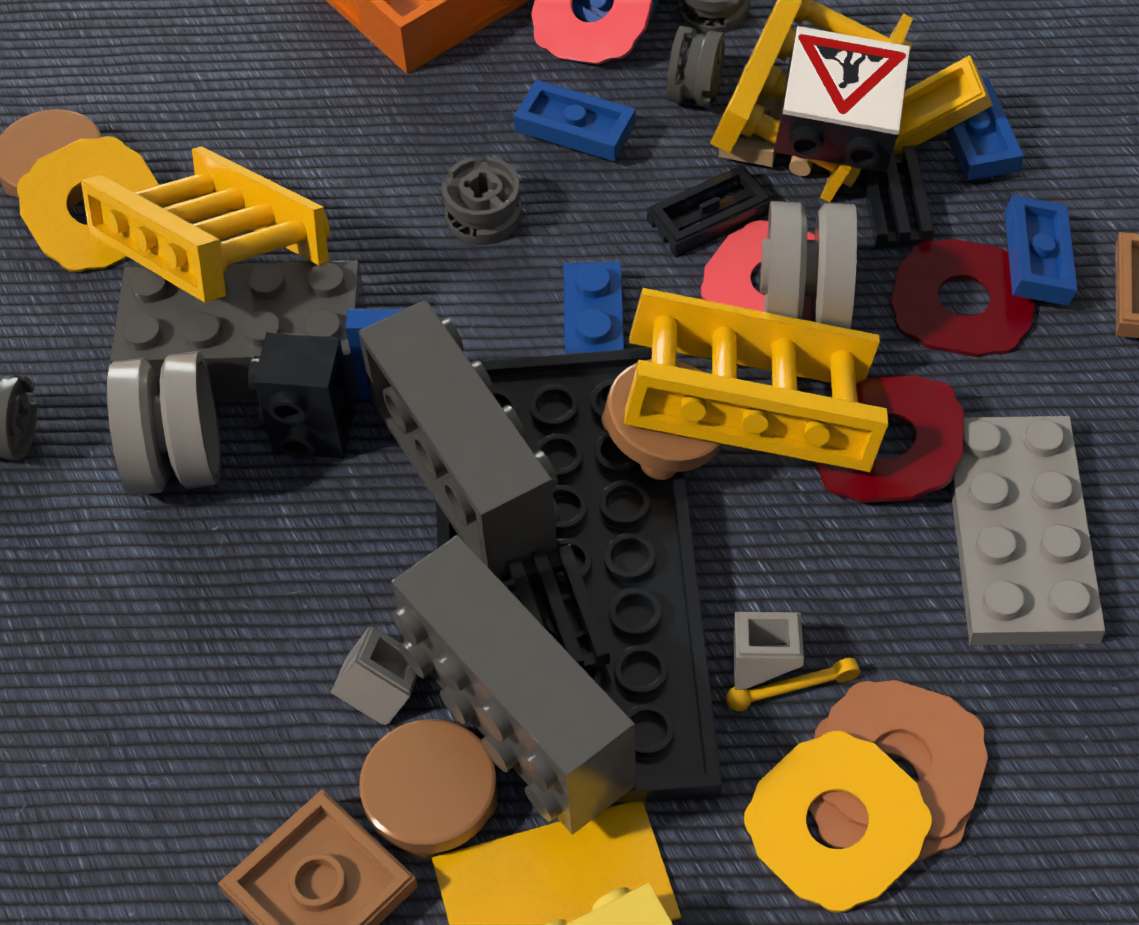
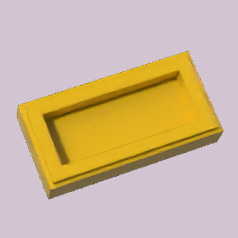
(941, 103)

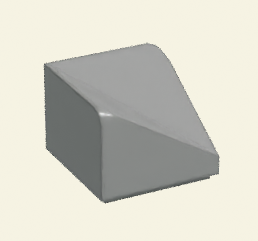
(766, 646)
(375, 677)

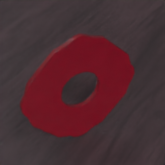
(932, 325)
(930, 460)

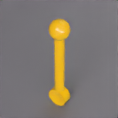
(842, 671)

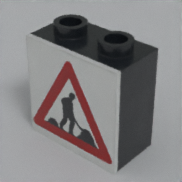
(842, 99)

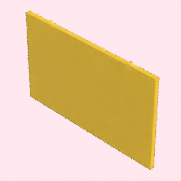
(552, 873)

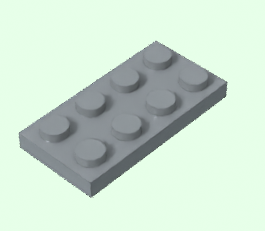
(1024, 534)

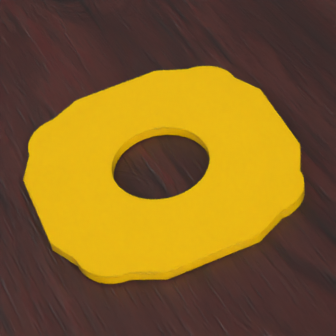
(45, 194)
(838, 876)

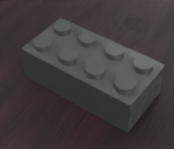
(259, 298)
(461, 437)
(514, 686)

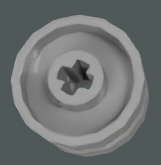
(812, 268)
(163, 423)

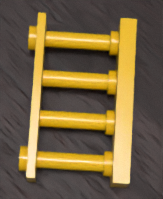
(765, 78)
(160, 233)
(746, 412)

